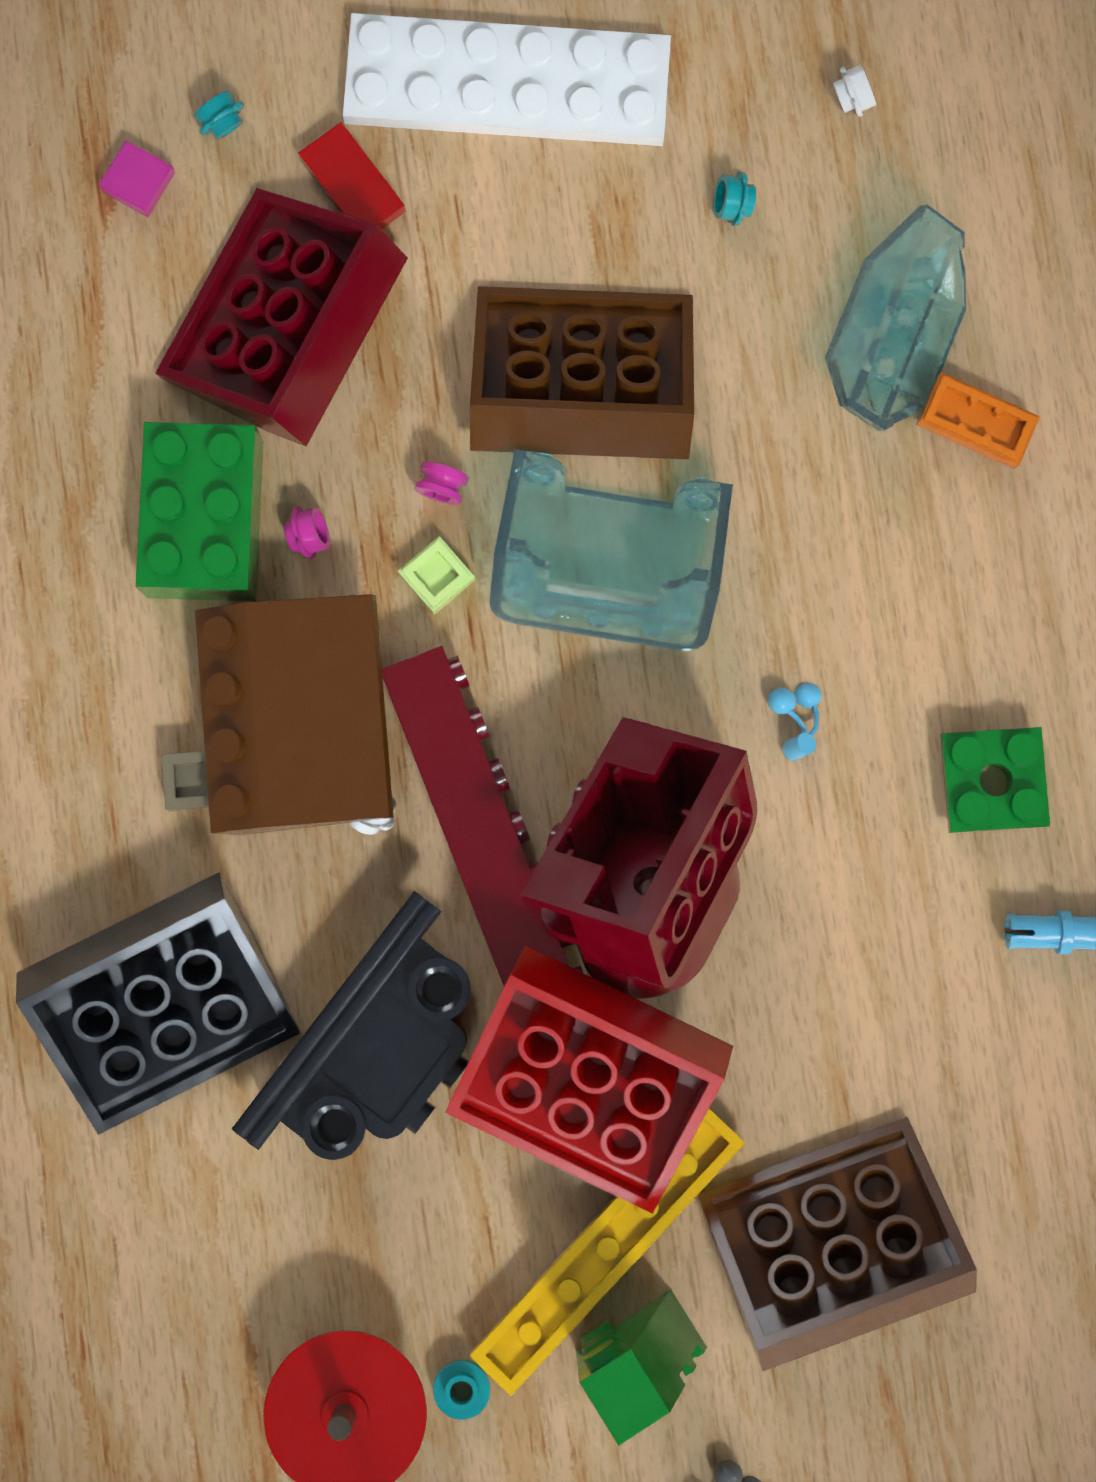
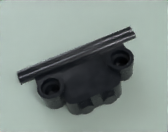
(372, 1047)

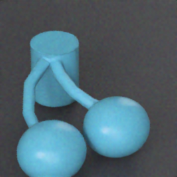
(783, 702)

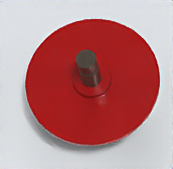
(345, 1410)

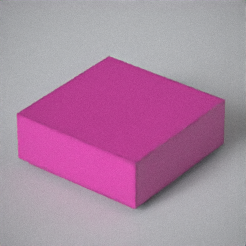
(136, 179)

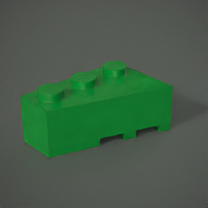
(637, 1365)

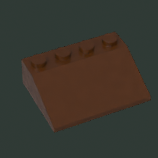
(583, 373)
(293, 714)
(838, 1243)

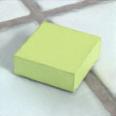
(436, 575)

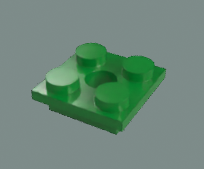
(1021, 759)

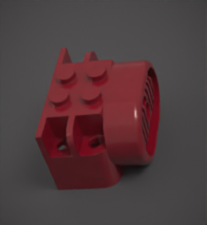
(648, 858)

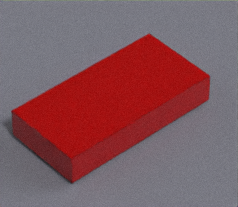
(351, 178)

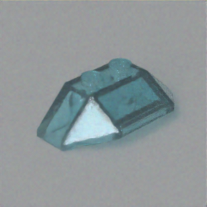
(900, 320)

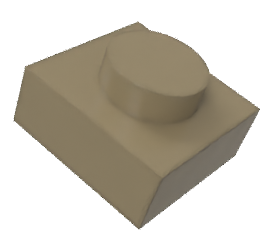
(185, 781)

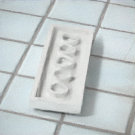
(506, 79)

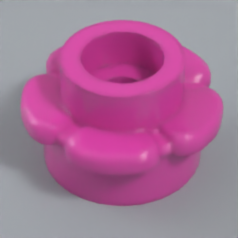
(307, 532)

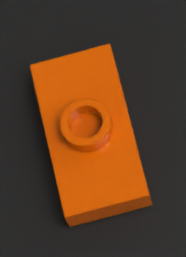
(977, 420)

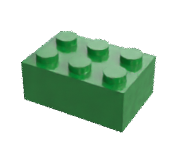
(199, 511)

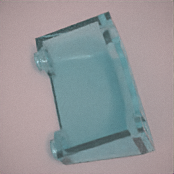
(609, 559)

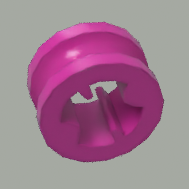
(441, 483)

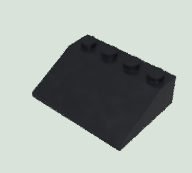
(155, 1003)

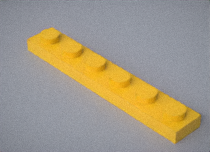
(596, 1263)

